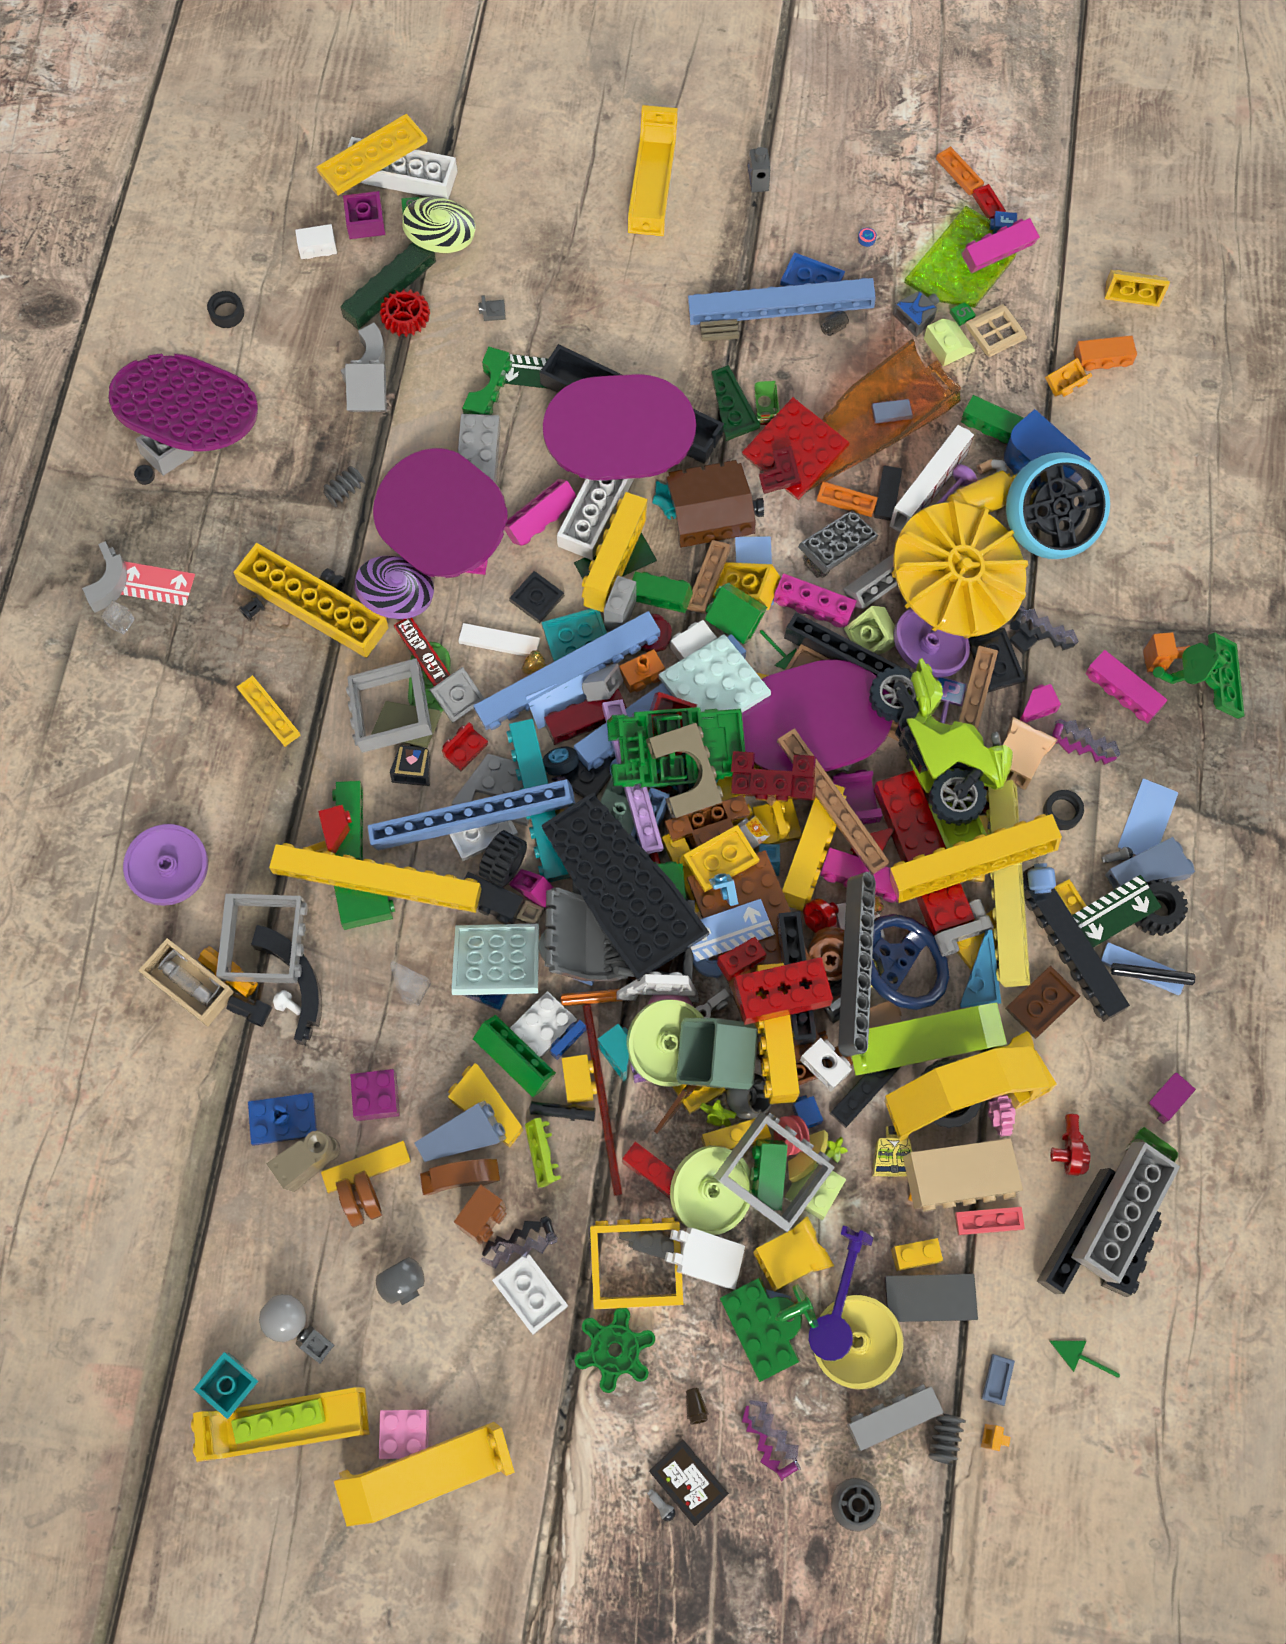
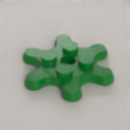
(599, 1355)

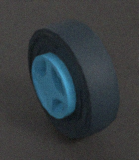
(560, 760)

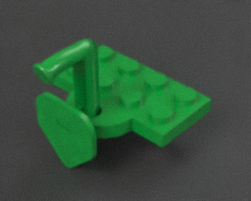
(1218, 667)
(764, 1325)

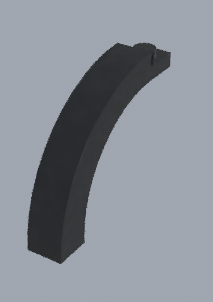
(276, 944)

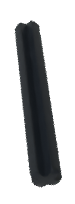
(1152, 974)

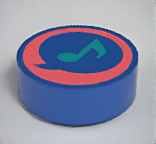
(867, 237)

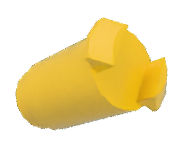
(987, 492)

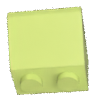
(947, 341)
(872, 630)
(824, 1196)

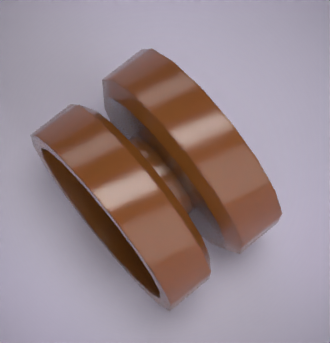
(829, 945)
(356, 1199)

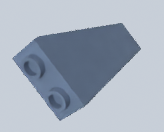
(1160, 862)
(463, 1133)

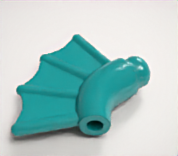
(663, 500)

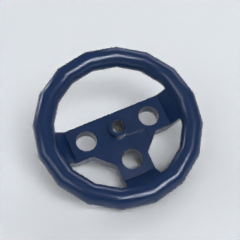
(897, 963)

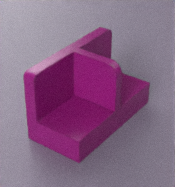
(1171, 1097)

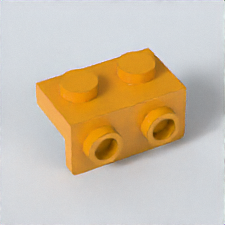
(1067, 377)

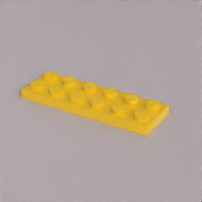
(371, 154)

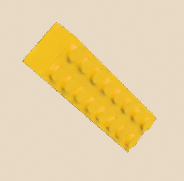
(311, 600)
(975, 857)

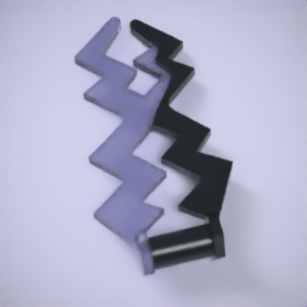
(1050, 631)
(511, 1246)

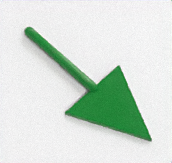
(783, 663)
(1071, 1353)

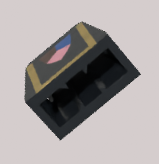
(411, 766)

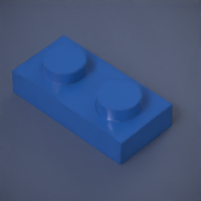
(560, 1045)

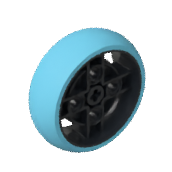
(1051, 470)

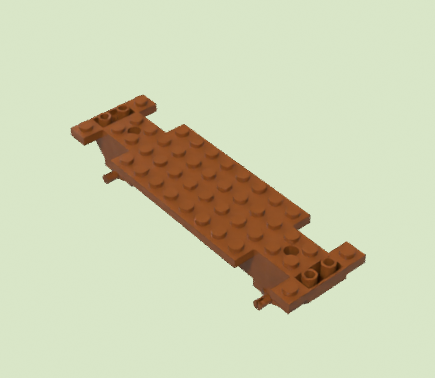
(750, 885)

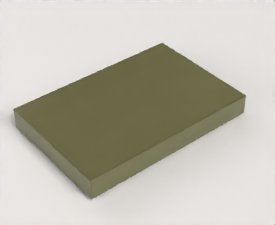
(398, 715)

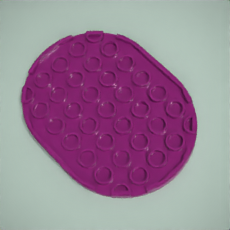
(183, 402)
(619, 427)
(440, 513)
(825, 706)

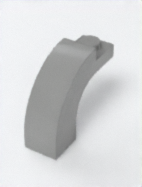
(372, 341)
(111, 584)

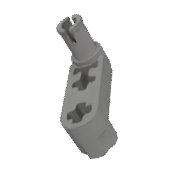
(948, 939)

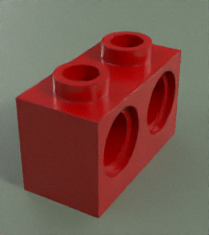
(741, 958)

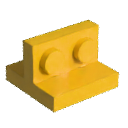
(779, 821)

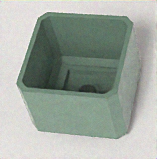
(717, 1053)

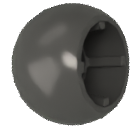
(750, 1102)
(400, 1281)
(875, 1506)

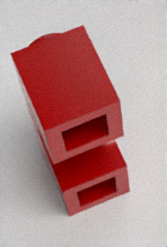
(650, 1167)

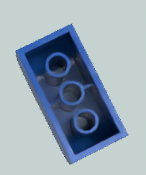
(1037, 437)

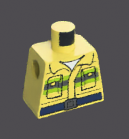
(889, 1155)

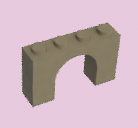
(705, 790)

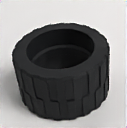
(958, 1118)

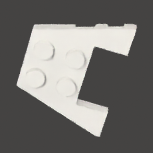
(659, 984)

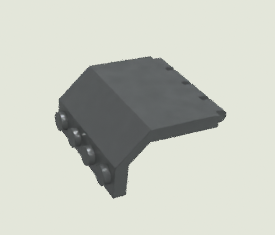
(576, 940)

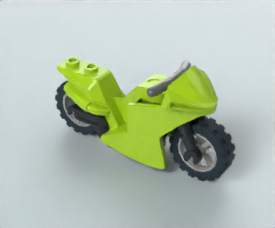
(940, 751)

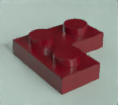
(785, 474)

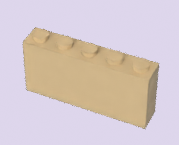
(962, 1174)

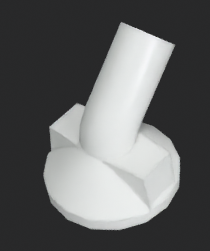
(283, 1000)

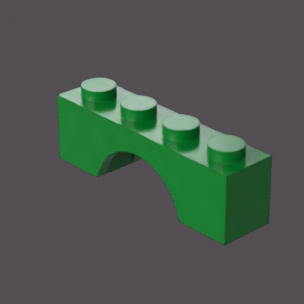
(495, 365)

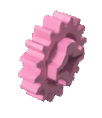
(1002, 1115)

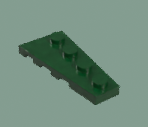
(733, 405)

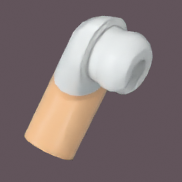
(992, 464)

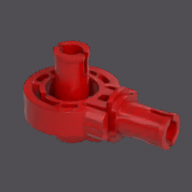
(823, 917)
(1076, 1152)

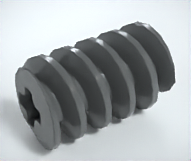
(343, 485)
(946, 1439)

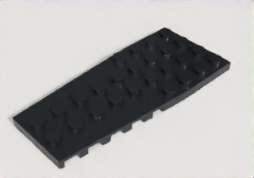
(623, 887)

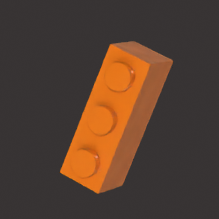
(1106, 352)

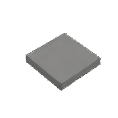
(457, 694)

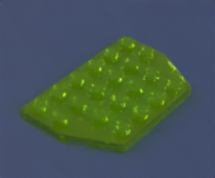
(944, 269)

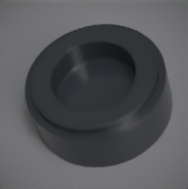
(144, 474)

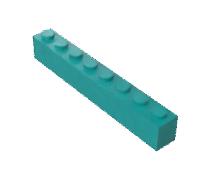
(533, 774)

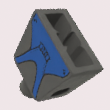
(759, 162)
(916, 311)

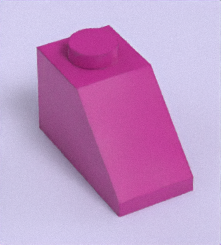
(1040, 703)
(531, 886)

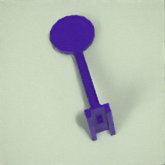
(834, 1335)

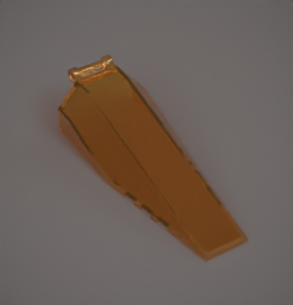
(894, 379)

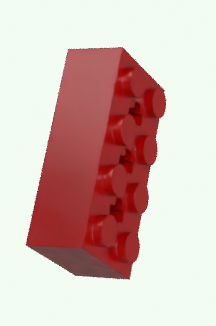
(776, 1003)

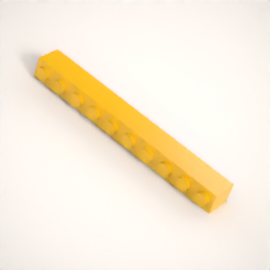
(375, 878)

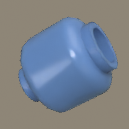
(1041, 878)

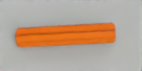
(589, 997)

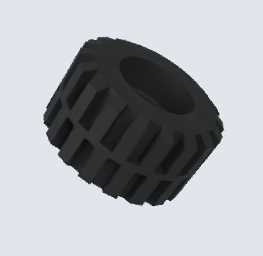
(502, 858)
(1175, 904)

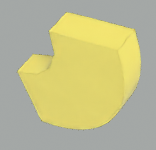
(802, 1163)

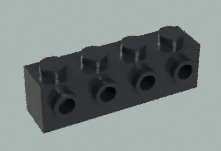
(1138, 1264)

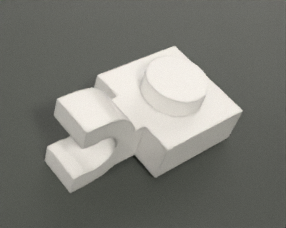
(717, 1002)

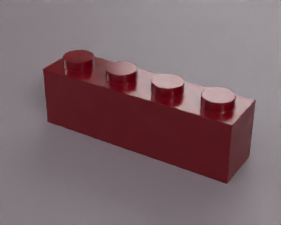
(577, 719)

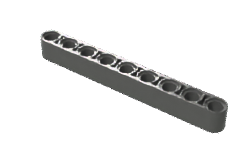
(857, 965)

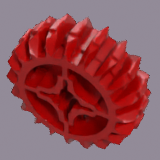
(406, 307)

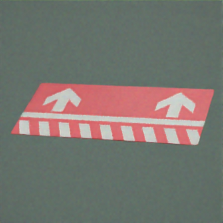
(158, 583)

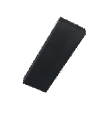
(888, 492)

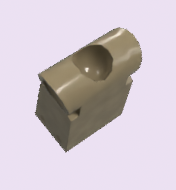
(304, 1160)

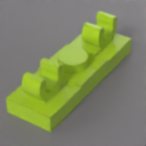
(541, 1152)

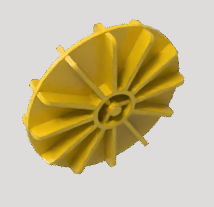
(959, 569)

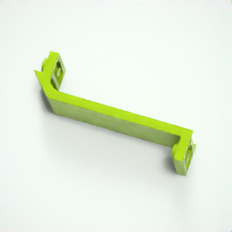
(931, 1038)

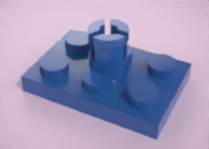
(281, 1118)

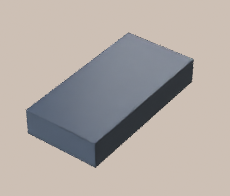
(891, 411)
(998, 1380)

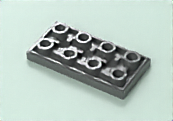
(838, 541)
(932, 1297)

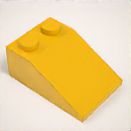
(753, 579)

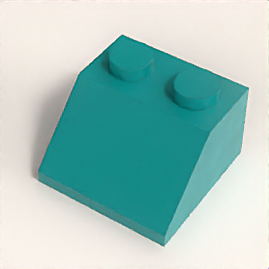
(614, 1048)
(226, 1384)

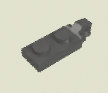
(649, 1242)

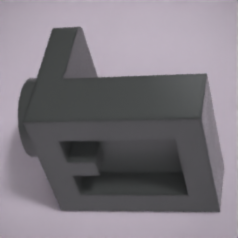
(492, 310)
(314, 1344)

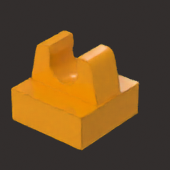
(994, 1438)

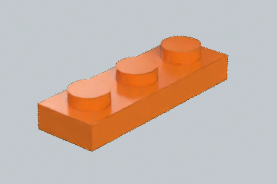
(959, 170)
(847, 499)

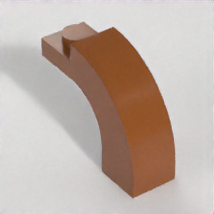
(459, 1175)

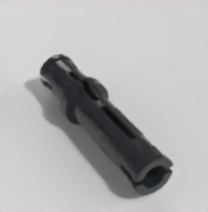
(563, 1111)

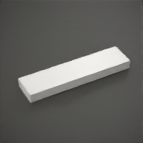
(498, 640)

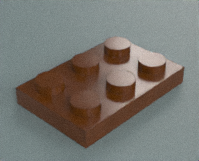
(1043, 1002)

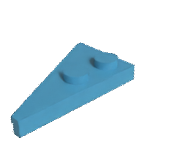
(983, 983)

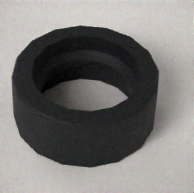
(221, 298)
(1071, 797)

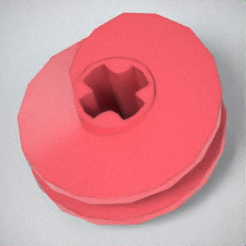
(798, 1126)

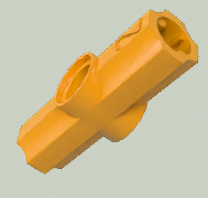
(209, 959)

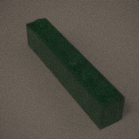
(392, 277)

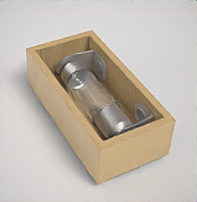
(187, 982)

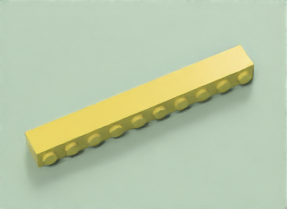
(1008, 895)

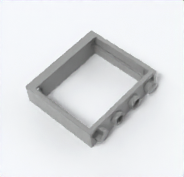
(379, 677)
(228, 930)
(805, 1194)

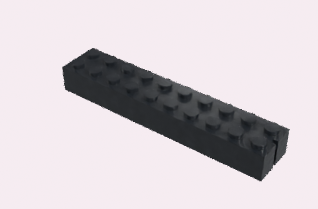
(568, 367)

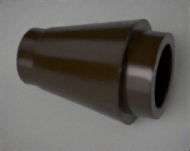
(696, 1407)

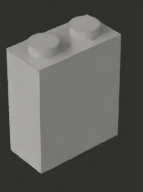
(366, 386)
(620, 603)

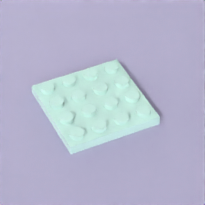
(715, 678)
(495, 959)

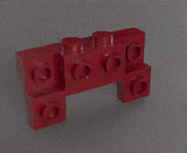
(773, 783)

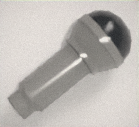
(1123, 854)
(666, 1511)

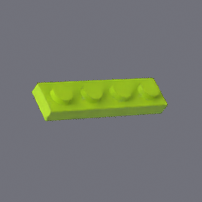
(278, 1420)

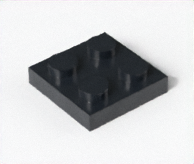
(536, 597)

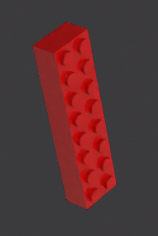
(917, 834)

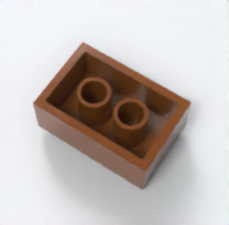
(481, 1215)

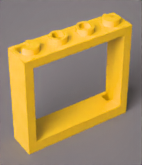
(625, 1225)

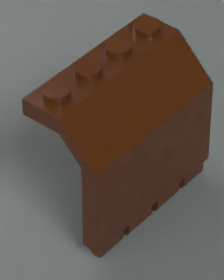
(711, 503)

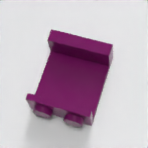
(860, 795)

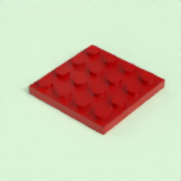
(811, 439)

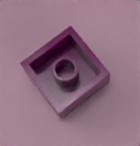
(364, 215)
(374, 1095)

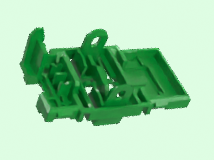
(721, 734)

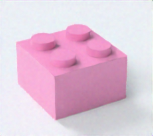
(402, 1433)

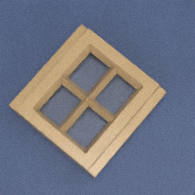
(996, 330)

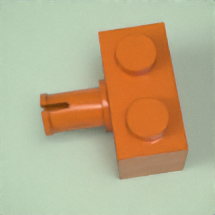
(1162, 651)
(641, 671)

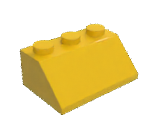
(1136, 288)

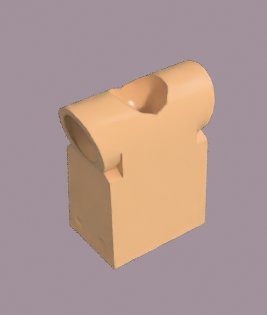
(1028, 750)

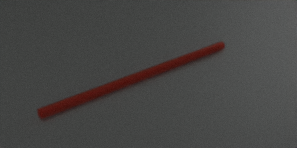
(612, 1159)

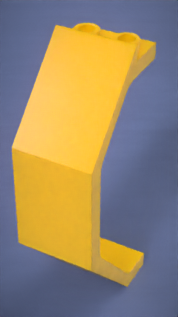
(964, 1085)

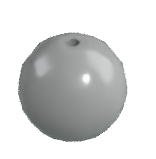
(282, 1318)

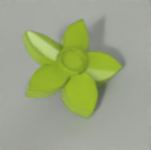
(835, 1149)

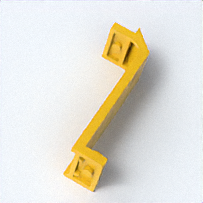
(653, 170)
(344, 1416)
(423, 1475)

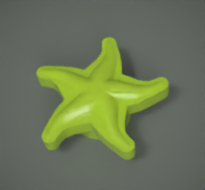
(718, 1115)

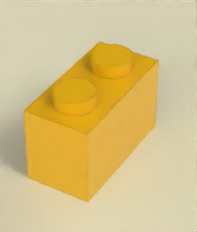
(577, 1079)
(917, 1254)

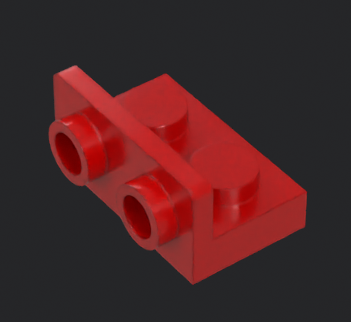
(463, 746)

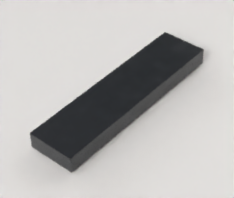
(861, 1095)

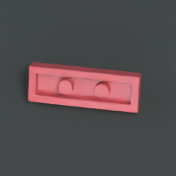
(989, 1221)

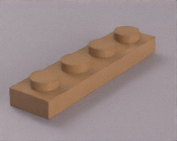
(709, 576)

